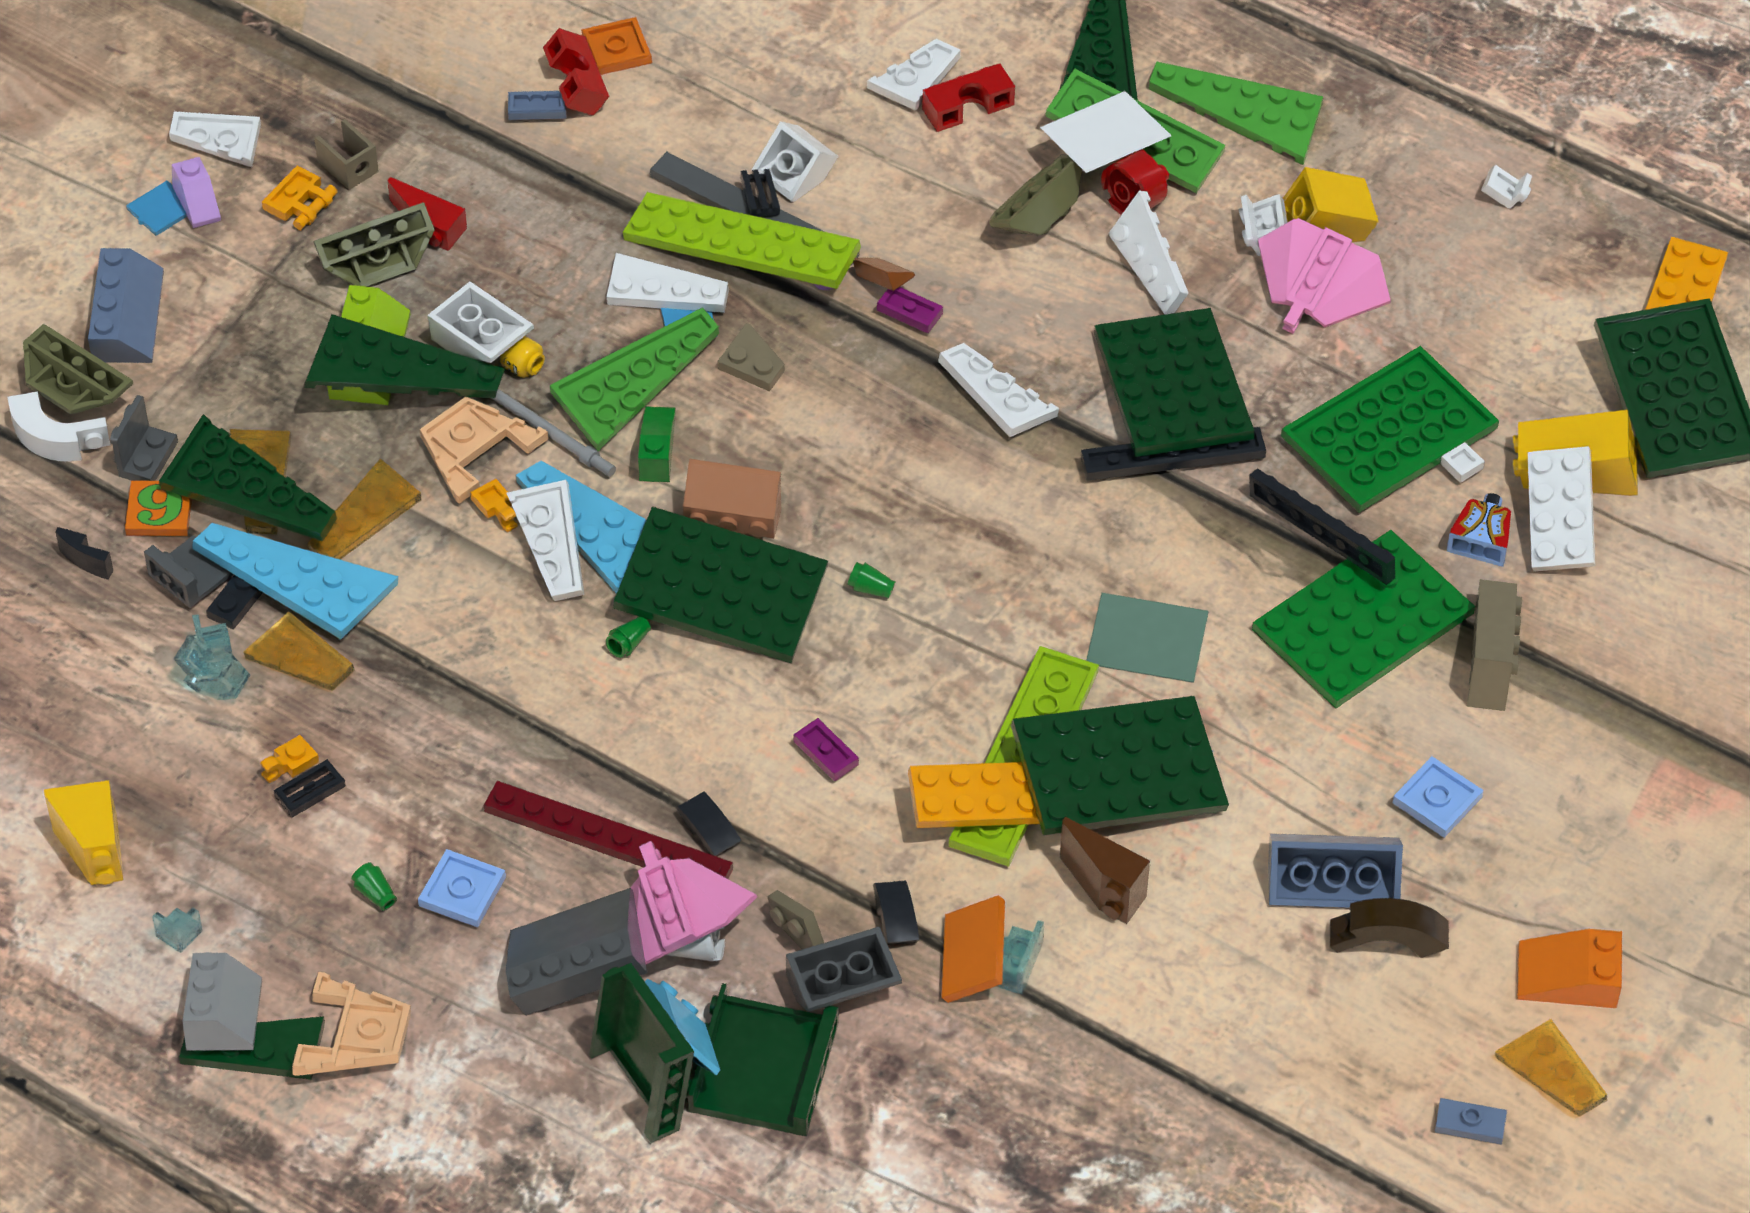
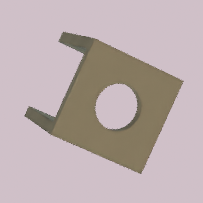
(344, 169)

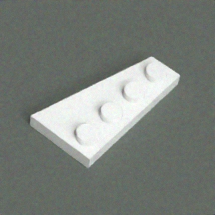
(1148, 253)
(659, 286)
(996, 391)
(550, 532)

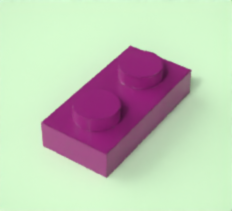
(910, 309)
(826, 749)

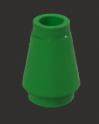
(870, 581)
(625, 638)
(372, 884)

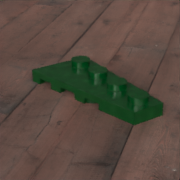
(272, 1052)

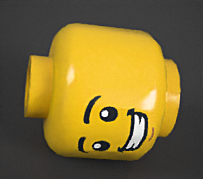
(523, 358)

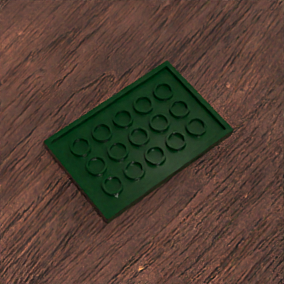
(1173, 382)
(1677, 387)
(721, 584)
(1119, 764)

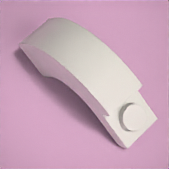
(52, 438)

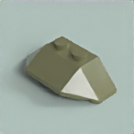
(1041, 199)
(378, 247)
(69, 373)

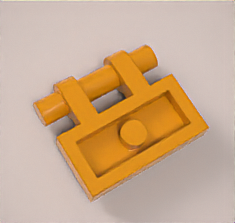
(293, 191)

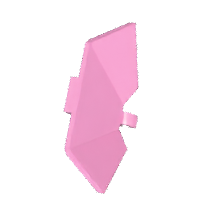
(1320, 274)
(682, 902)

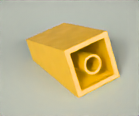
(1605, 433)

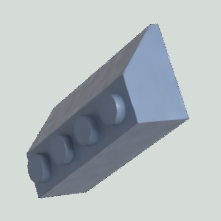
(125, 307)
(1333, 869)

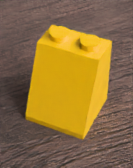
(1332, 202)
(88, 829)

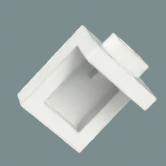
(1505, 187)

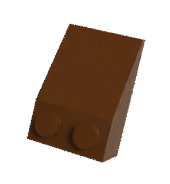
(1105, 870)

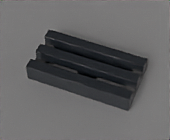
(758, 178)
(312, 790)

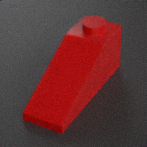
(446, 217)

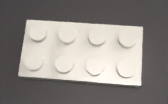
(1561, 509)

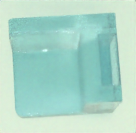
(214, 637)
(178, 928)

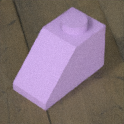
(195, 192)

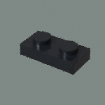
(233, 602)

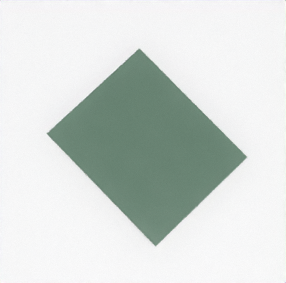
(1147, 637)

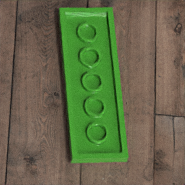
(1185, 154)

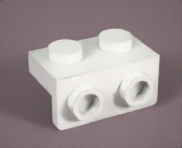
(1261, 218)

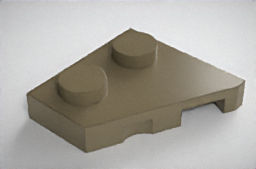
(752, 360)
(795, 920)

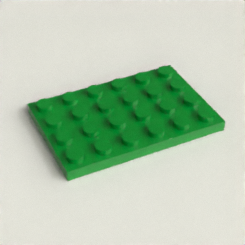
(1389, 428)
(1357, 629)

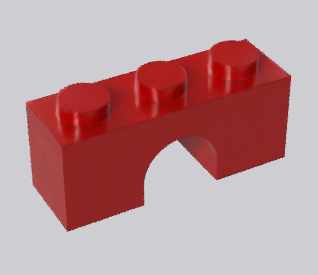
(584, 85)
(987, 87)

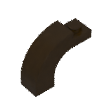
(1391, 920)

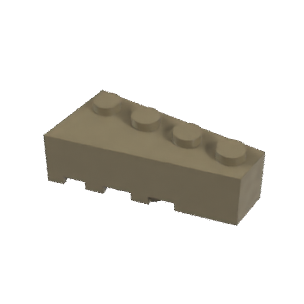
(1494, 644)

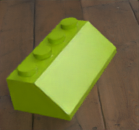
(378, 310)

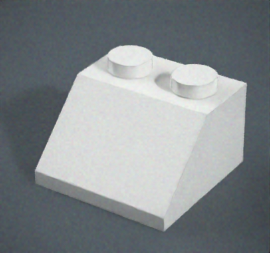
(795, 160)

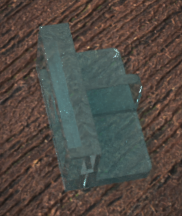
(1020, 955)

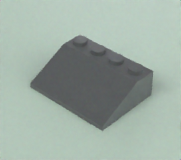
(572, 950)

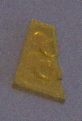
(300, 653)
(1554, 1067)

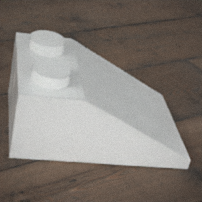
(476, 324)

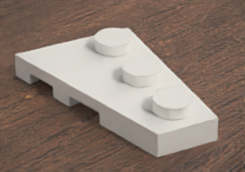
(924, 68)
(218, 134)

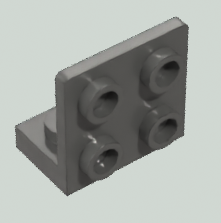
(139, 448)
(185, 572)

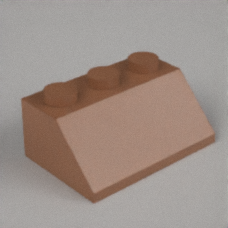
(733, 497)

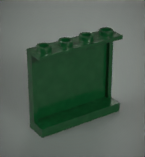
(645, 1046)
(767, 1063)

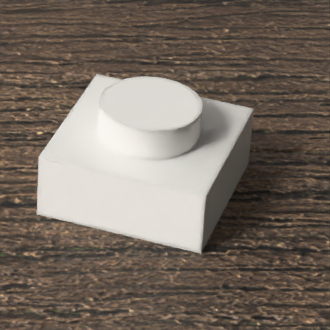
(1462, 462)

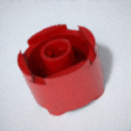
(1134, 174)

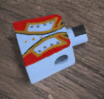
(1482, 530)

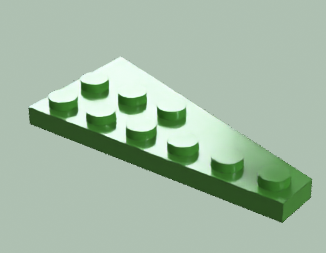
(1249, 108)
(619, 385)

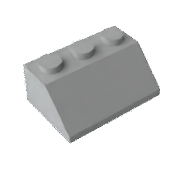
(221, 1004)

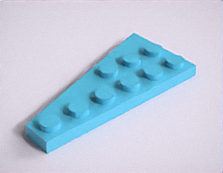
(602, 527)
(311, 584)

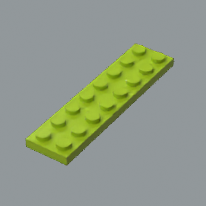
(742, 240)
(1051, 686)

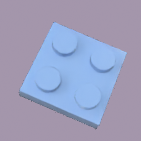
(1438, 796)
(462, 888)

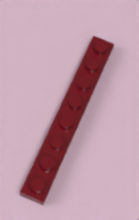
(589, 829)

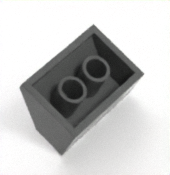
(841, 969)

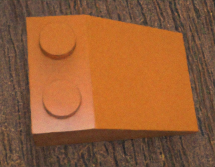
(1571, 968)

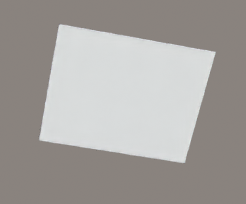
(1105, 131)

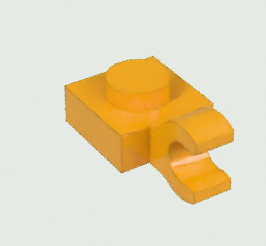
(492, 501)
(290, 757)

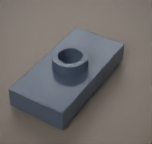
(536, 105)
(1470, 1121)

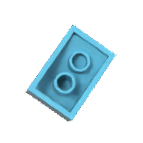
(688, 1023)

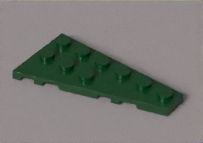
(1105, 46)
(390, 363)
(237, 479)

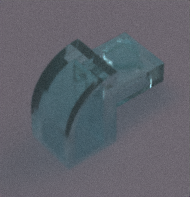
(208, 674)

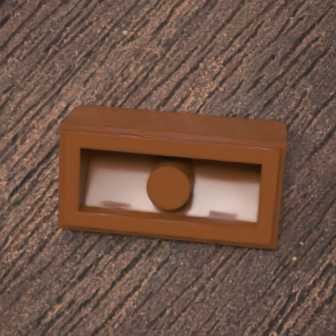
(882, 272)

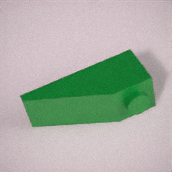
(656, 444)

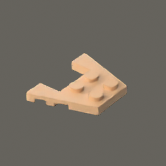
(468, 432)
(368, 1031)

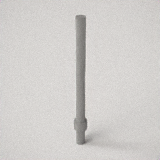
(586, 455)

